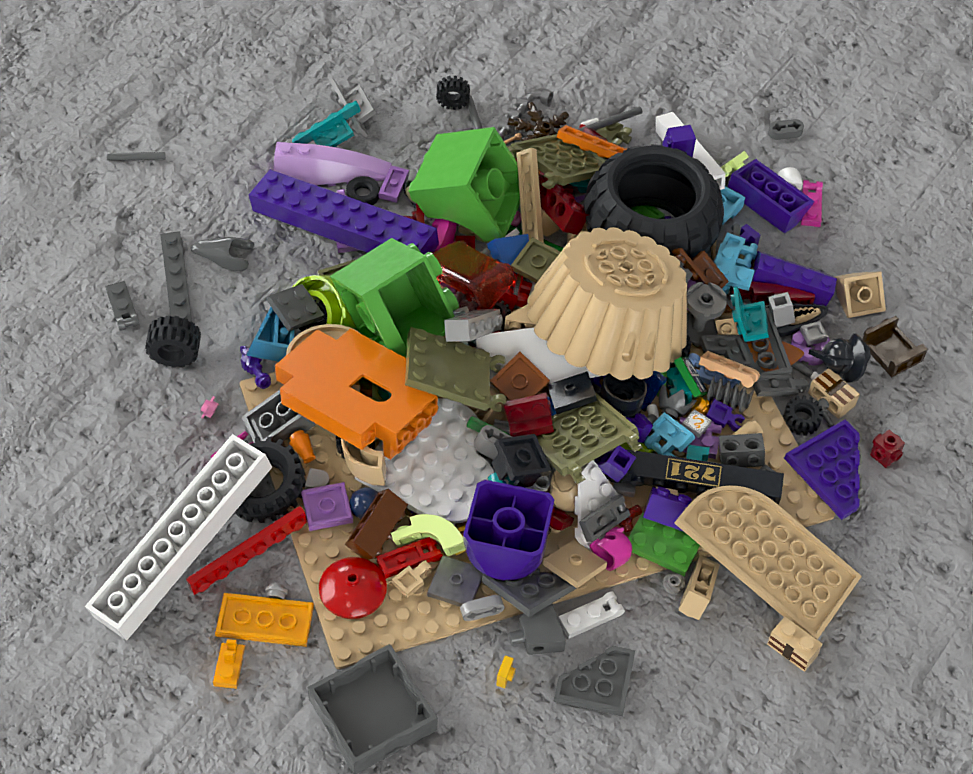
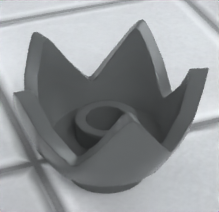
(674, 405)

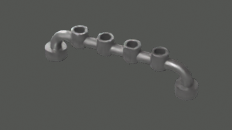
(545, 98)

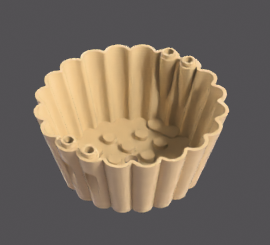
(613, 304)

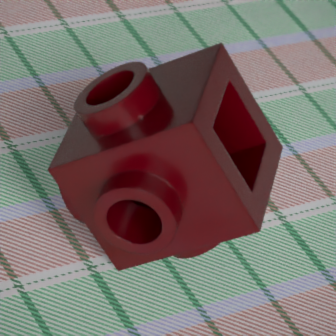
(887, 448)

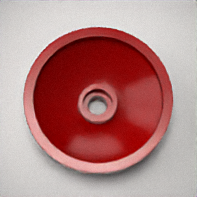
(353, 598)

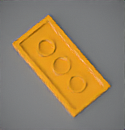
(264, 619)

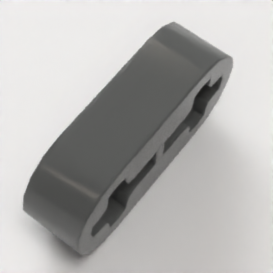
(786, 129)

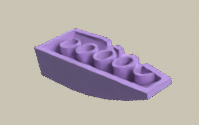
(326, 164)

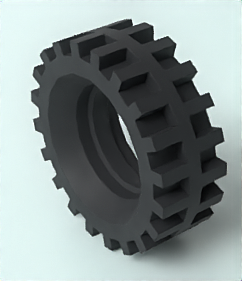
(285, 496)

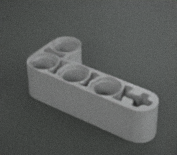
(485, 444)

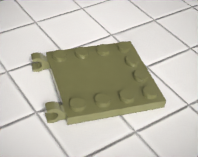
(560, 161)
(451, 370)
(586, 435)

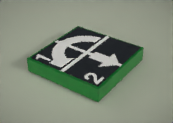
(691, 376)

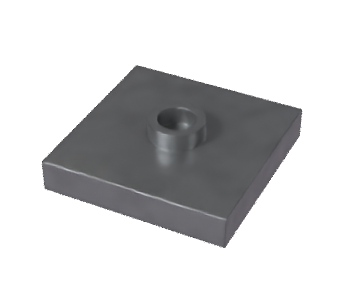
(455, 582)

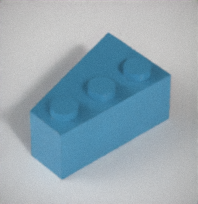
(271, 339)

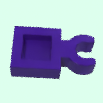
(722, 415)

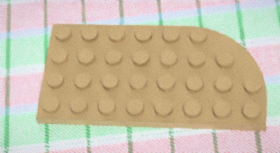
(771, 554)

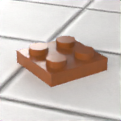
(519, 378)

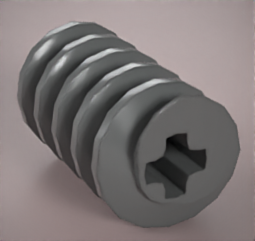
(729, 395)

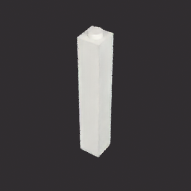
(670, 120)

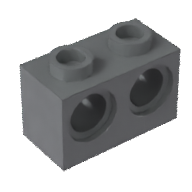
(742, 450)

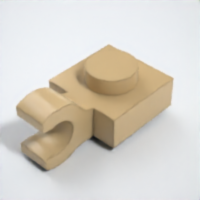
(411, 580)

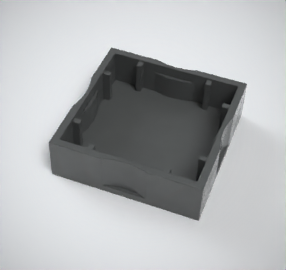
(372, 709)

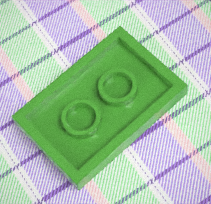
(663, 545)

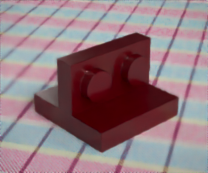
(529, 415)

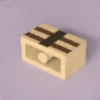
(836, 391)
(794, 644)

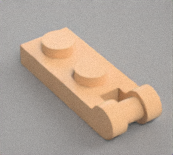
(729, 368)

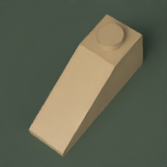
(699, 588)

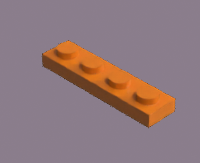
(588, 142)

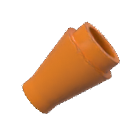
(302, 445)

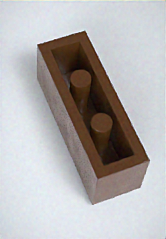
(377, 525)

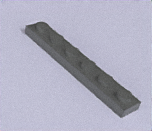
(175, 275)

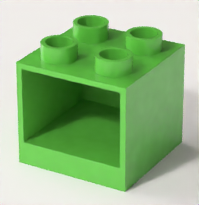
(395, 291)

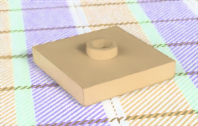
(575, 563)

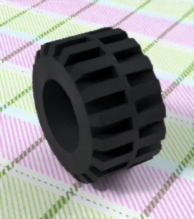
(173, 341)

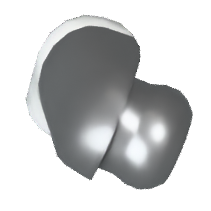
(653, 413)

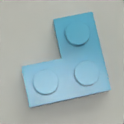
(736, 275)

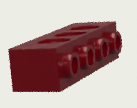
(562, 207)

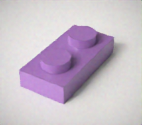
(393, 184)

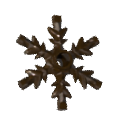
(541, 128)

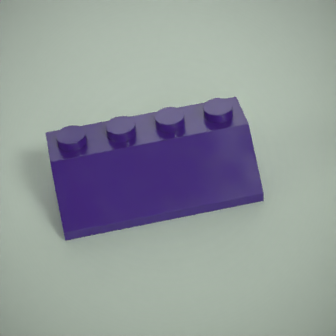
(770, 195)
(787, 273)

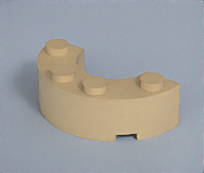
(365, 463)

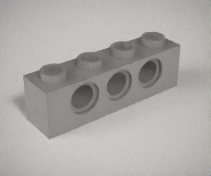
(473, 325)

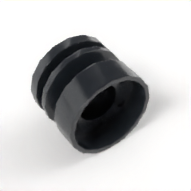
(624, 395)

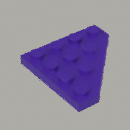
(831, 467)

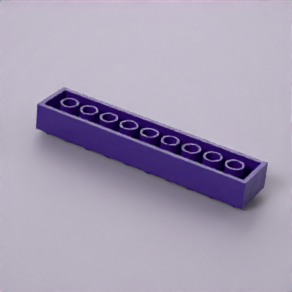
(336, 215)

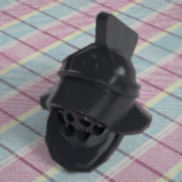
(845, 357)

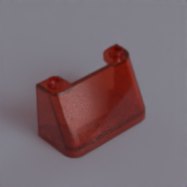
(474, 273)

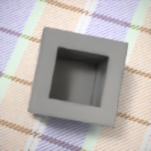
(781, 309)

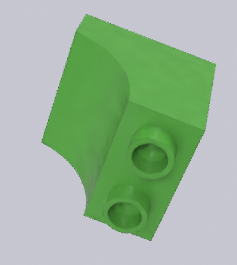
(469, 182)

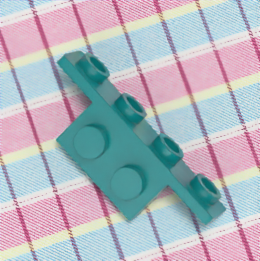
(331, 130)

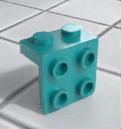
(750, 318)

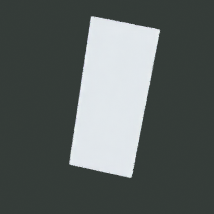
(533, 348)

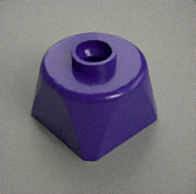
(507, 529)

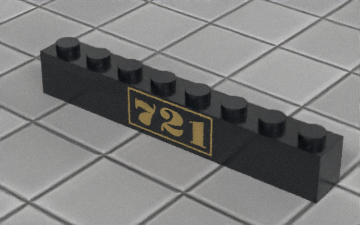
(698, 475)

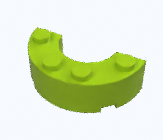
(322, 288)

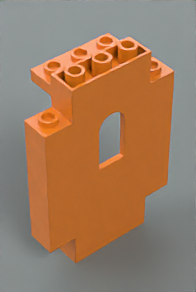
(319, 386)

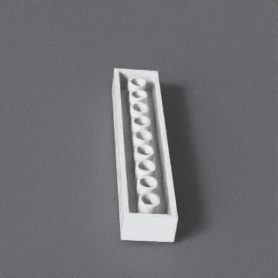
(178, 537)

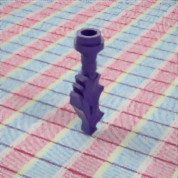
(253, 366)

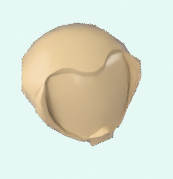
(564, 491)

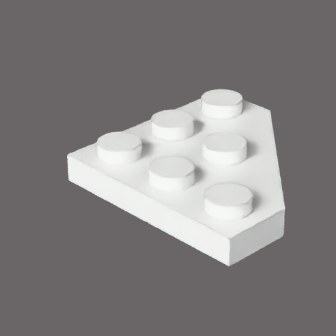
(592, 495)

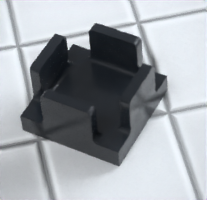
(520, 460)

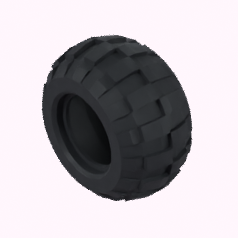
(663, 180)

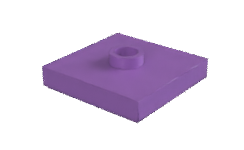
(327, 506)

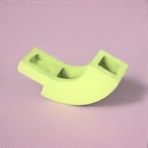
(433, 527)

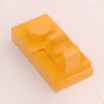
(229, 664)

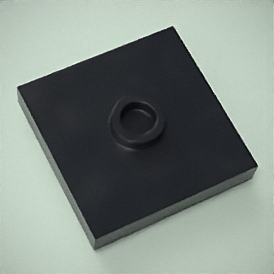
(572, 392)

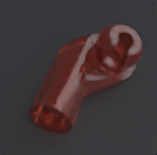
(626, 524)

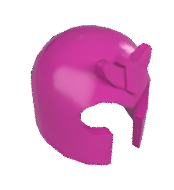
(613, 548)

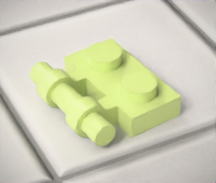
(734, 164)

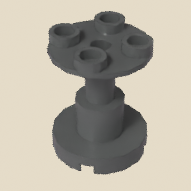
(705, 305)

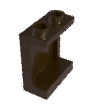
(892, 347)

